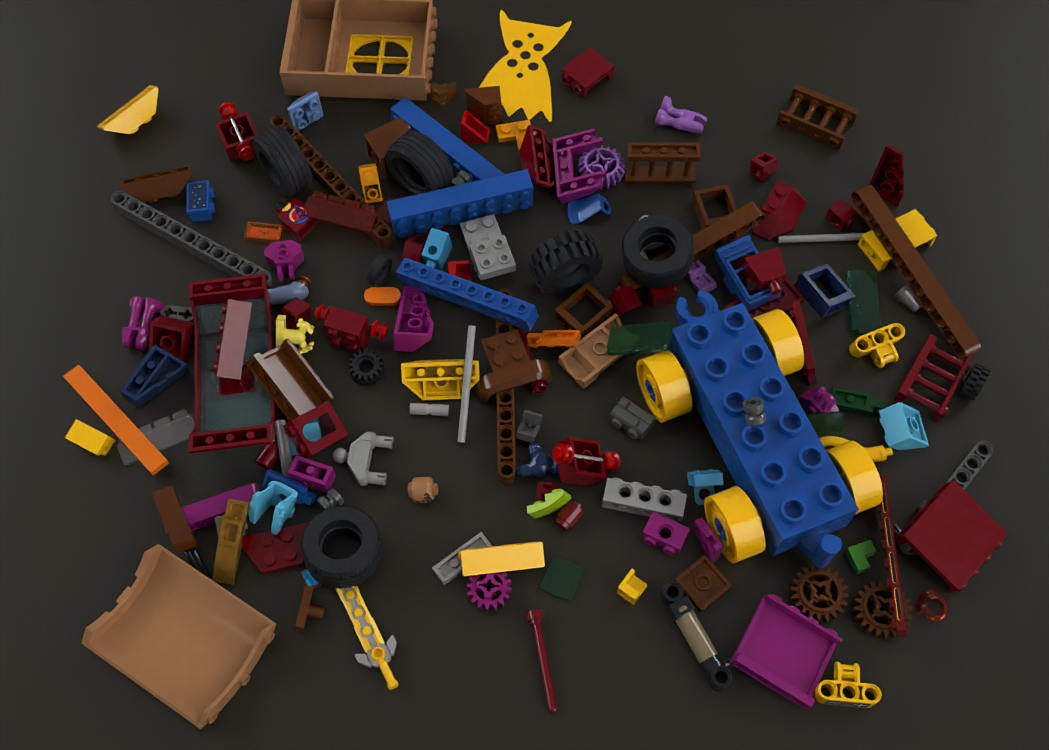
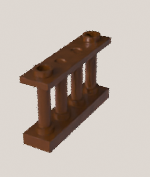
(823, 104)
(662, 152)

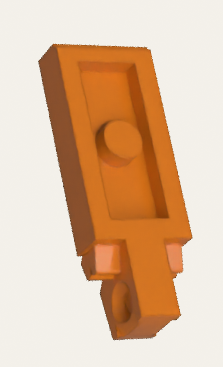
(554, 338)

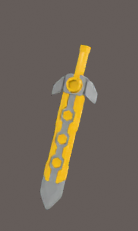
(366, 629)

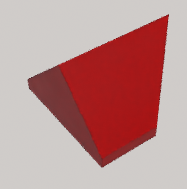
(473, 129)

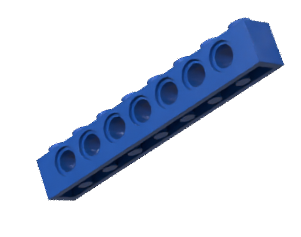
(468, 294)

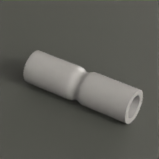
(426, 409)

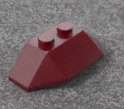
(538, 157)
(781, 211)

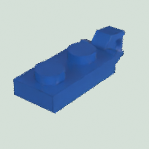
(303, 495)

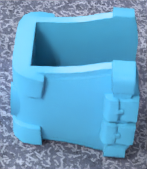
(271, 496)

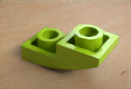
(552, 502)

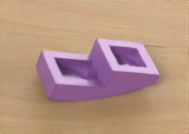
(699, 278)

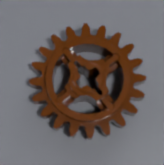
(812, 587)
(869, 620)

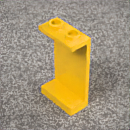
(914, 227)

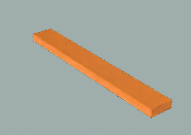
(116, 420)

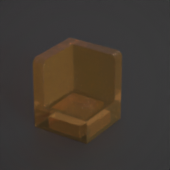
(444, 92)

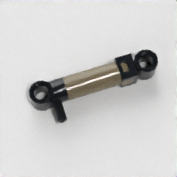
(682, 613)

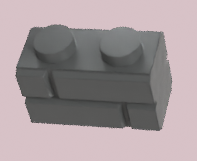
(631, 419)

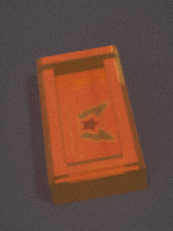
(263, 232)

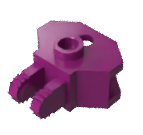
(285, 258)
(818, 401)

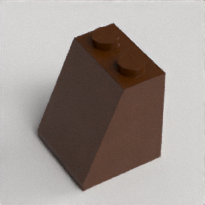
(380, 139)

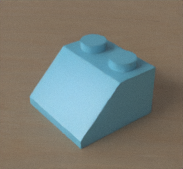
(903, 427)

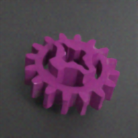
(497, 590)

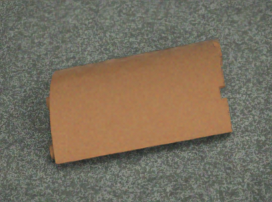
(181, 637)

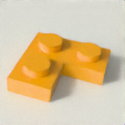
(512, 131)

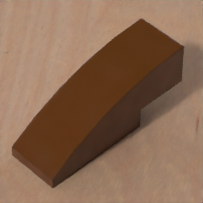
(174, 519)

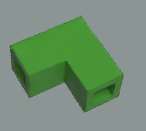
(857, 556)

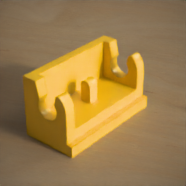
(90, 438)

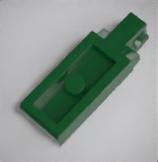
(856, 401)

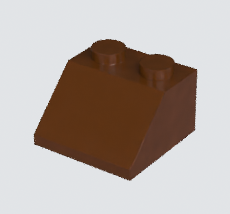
(485, 104)

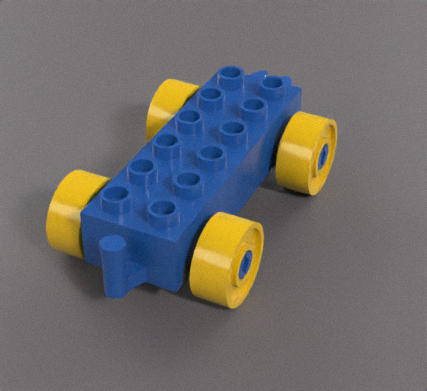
(784, 478)

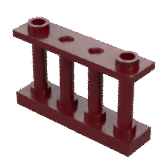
(923, 363)

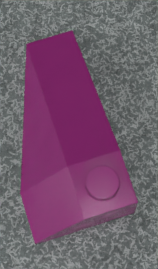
(413, 321)

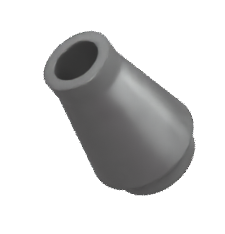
(908, 298)

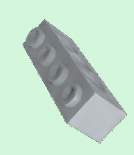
(634, 505)

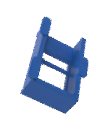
(730, 253)

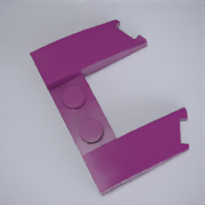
(564, 148)

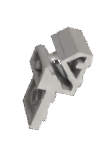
(487, 247)

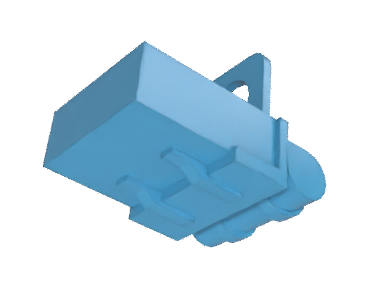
(704, 480)

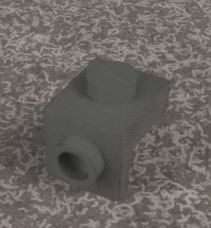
(529, 426)

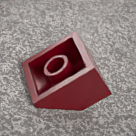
(178, 331)

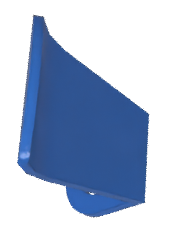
(585, 208)

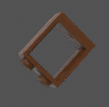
(708, 194)
(570, 323)

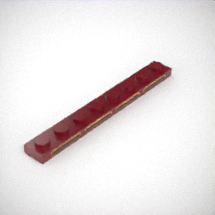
(891, 563)

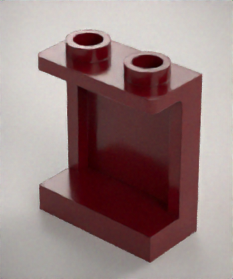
(586, 71)

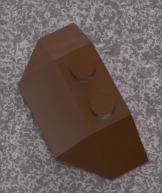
(157, 185)

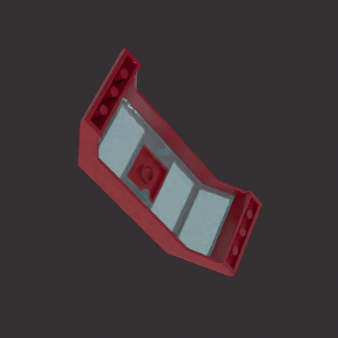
(226, 409)

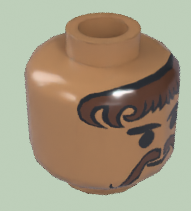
(422, 489)

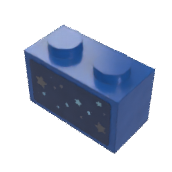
(200, 201)

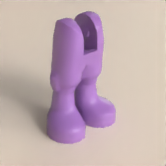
(685, 119)

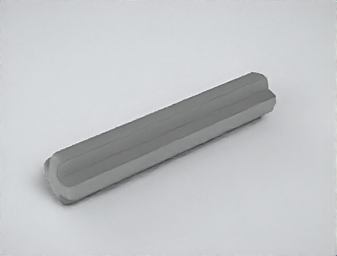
(283, 446)

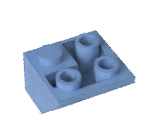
(305, 110)

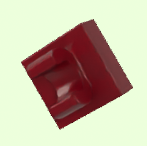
(544, 488)

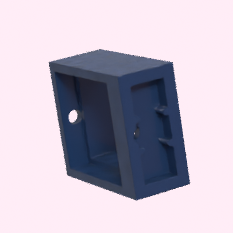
(814, 295)

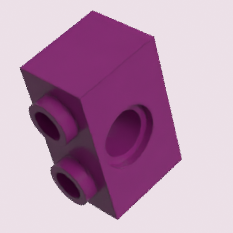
(312, 474)
(659, 524)

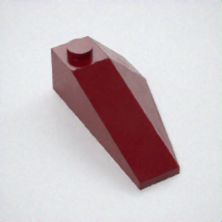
(889, 176)

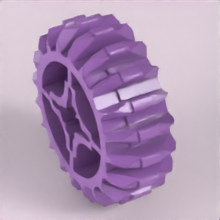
(603, 159)

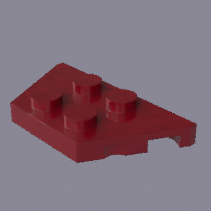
(278, 551)

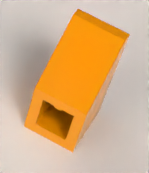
(370, 183)

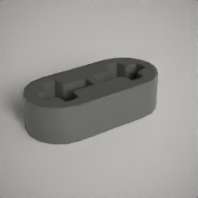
(179, 312)

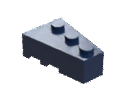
(153, 376)

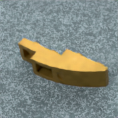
(230, 541)

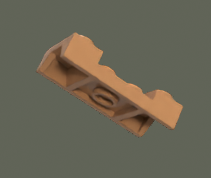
(590, 355)

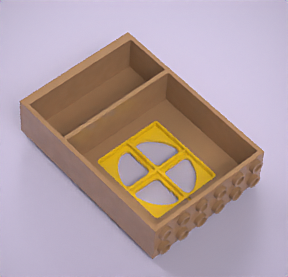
(329, 32)

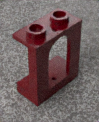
(329, 419)

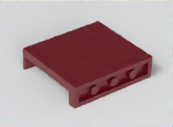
(953, 535)

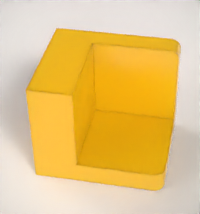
(631, 587)

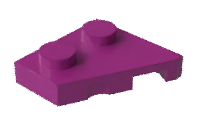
(708, 540)

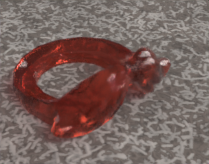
(923, 609)

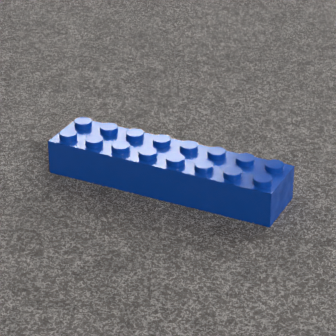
(460, 203)

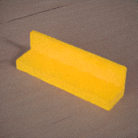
(502, 558)

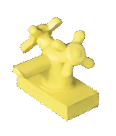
(295, 336)

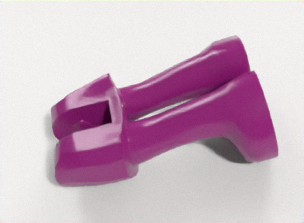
(140, 334)

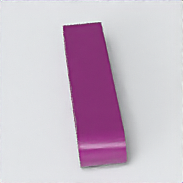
(204, 511)

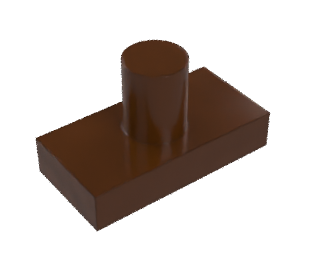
(307, 609)

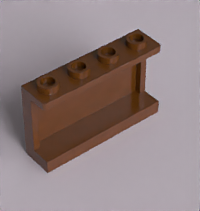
(289, 380)

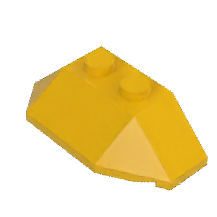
(133, 114)
(437, 378)

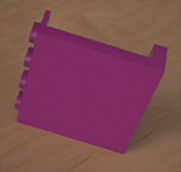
(785, 650)

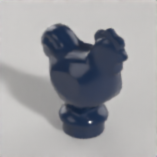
(539, 463)

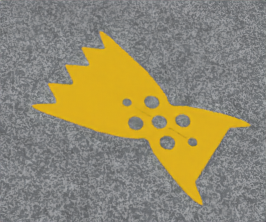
(533, 89)

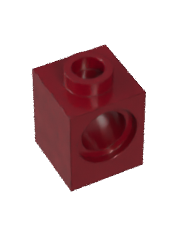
(841, 214)

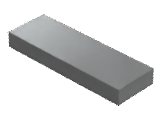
(451, 565)

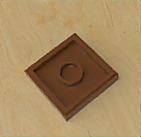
(703, 583)

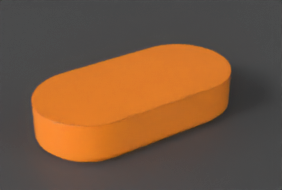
(382, 296)

